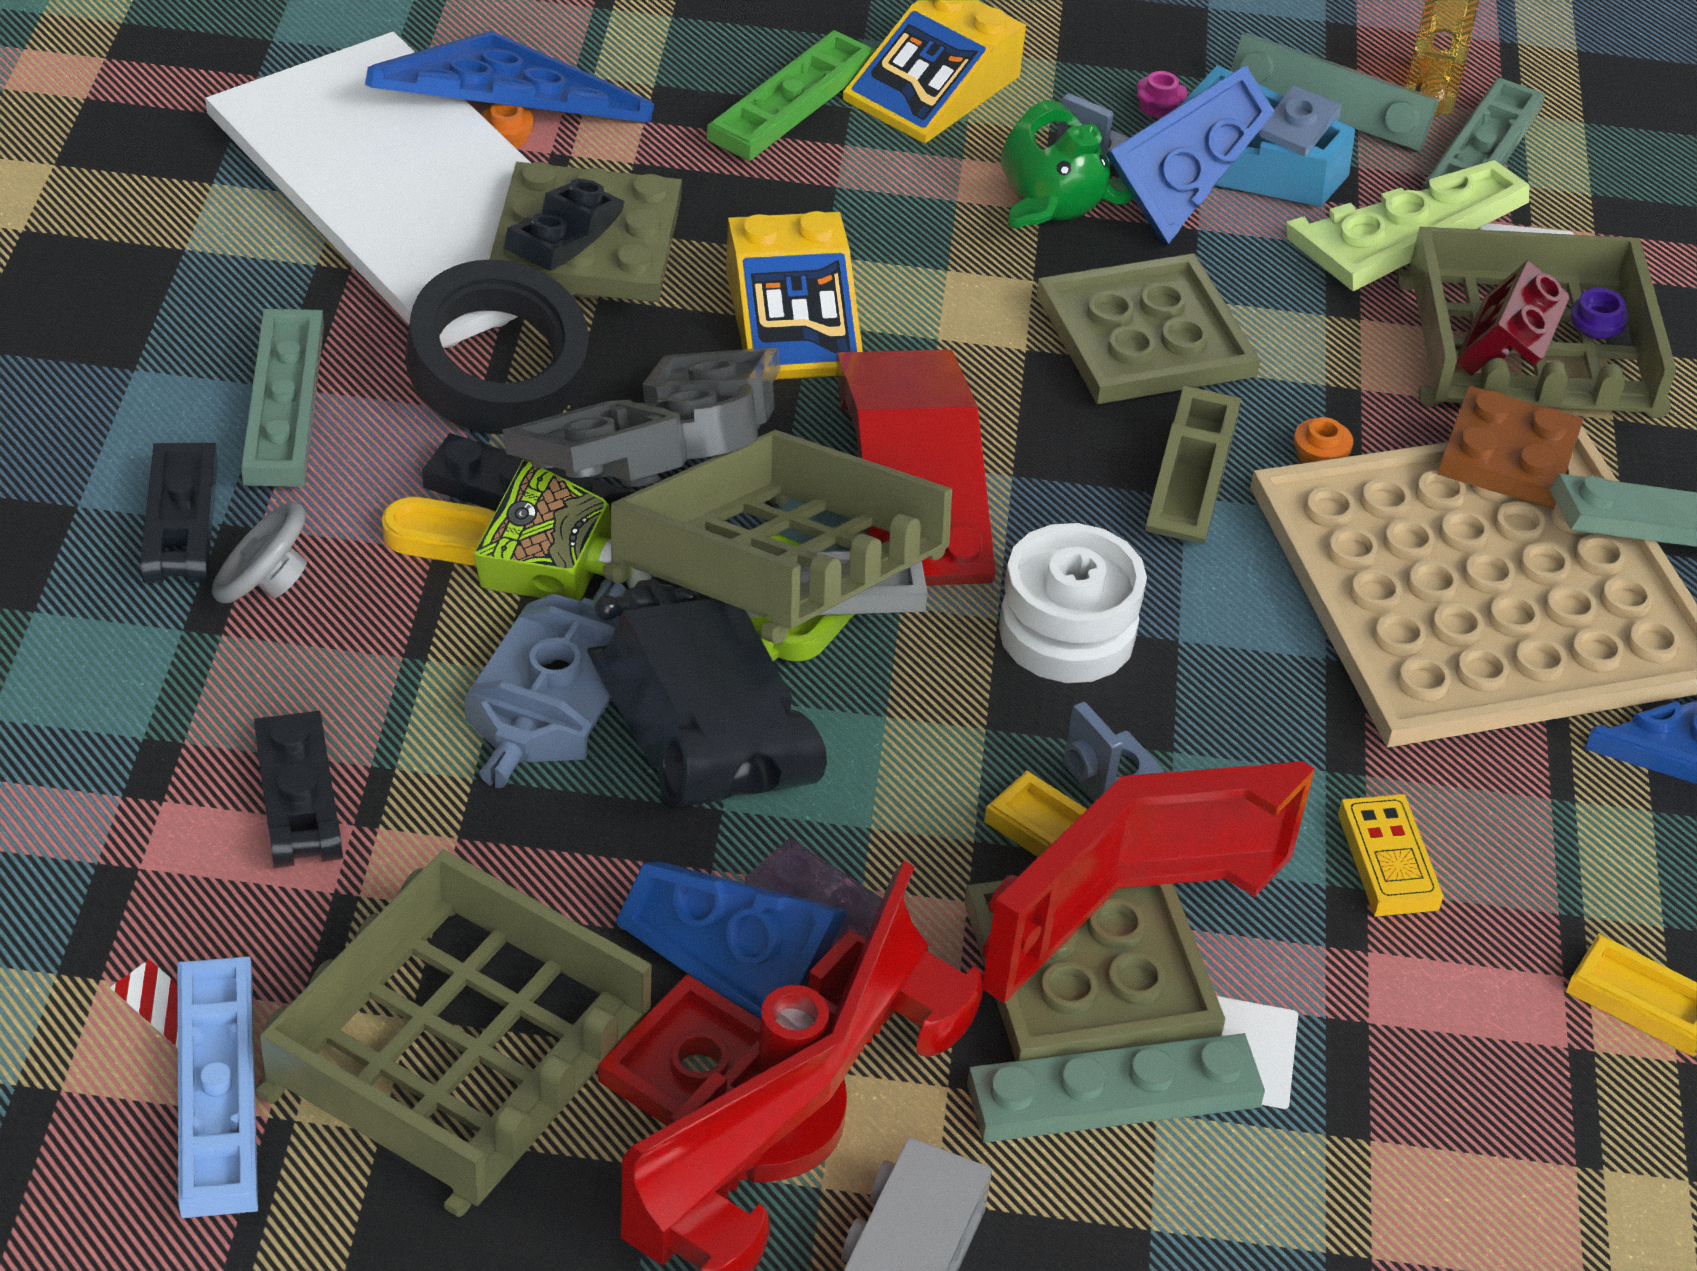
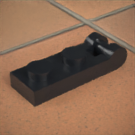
(179, 511)
(297, 788)

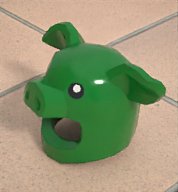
(1064, 177)

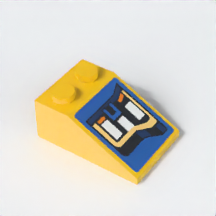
(938, 66)
(794, 289)

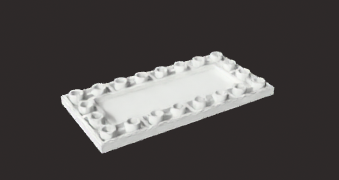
(380, 172)

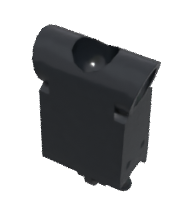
(703, 697)

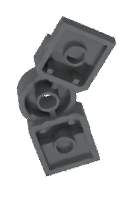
(691, 411)

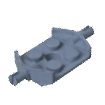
(537, 710)

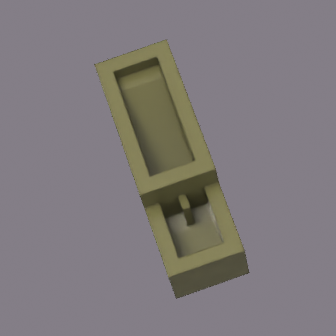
(1193, 465)

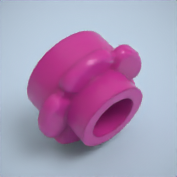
(1160, 93)

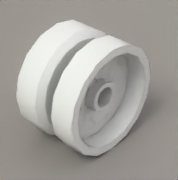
(1072, 602)

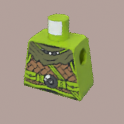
(545, 537)

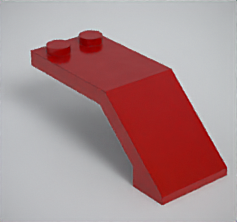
(923, 421)
(1140, 834)

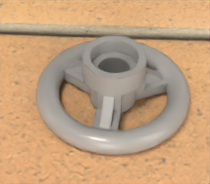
(264, 557)

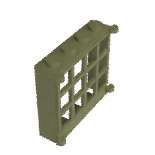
(1577, 264)
(668, 522)
(379, 949)

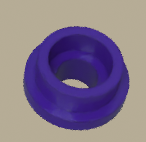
(1599, 313)

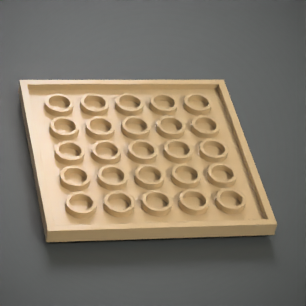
(1474, 602)

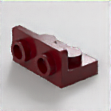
(1515, 316)

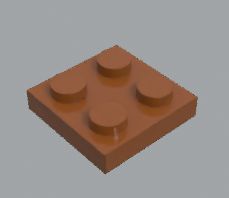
(1510, 446)

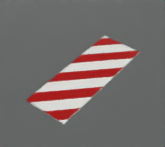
(153, 997)

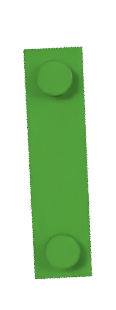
(789, 96)

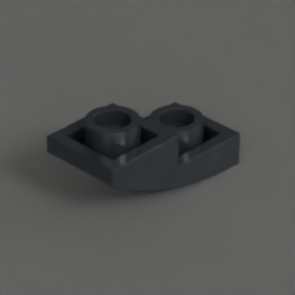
(568, 224)

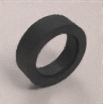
(506, 289)

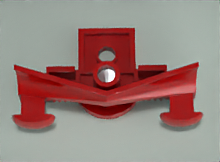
(777, 1086)

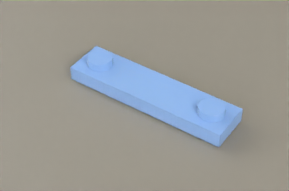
(216, 1088)

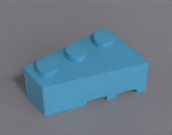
(1281, 173)

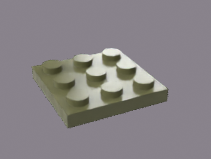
(628, 256)
(1147, 328)
(1114, 983)

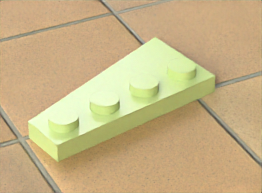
(1382, 237)

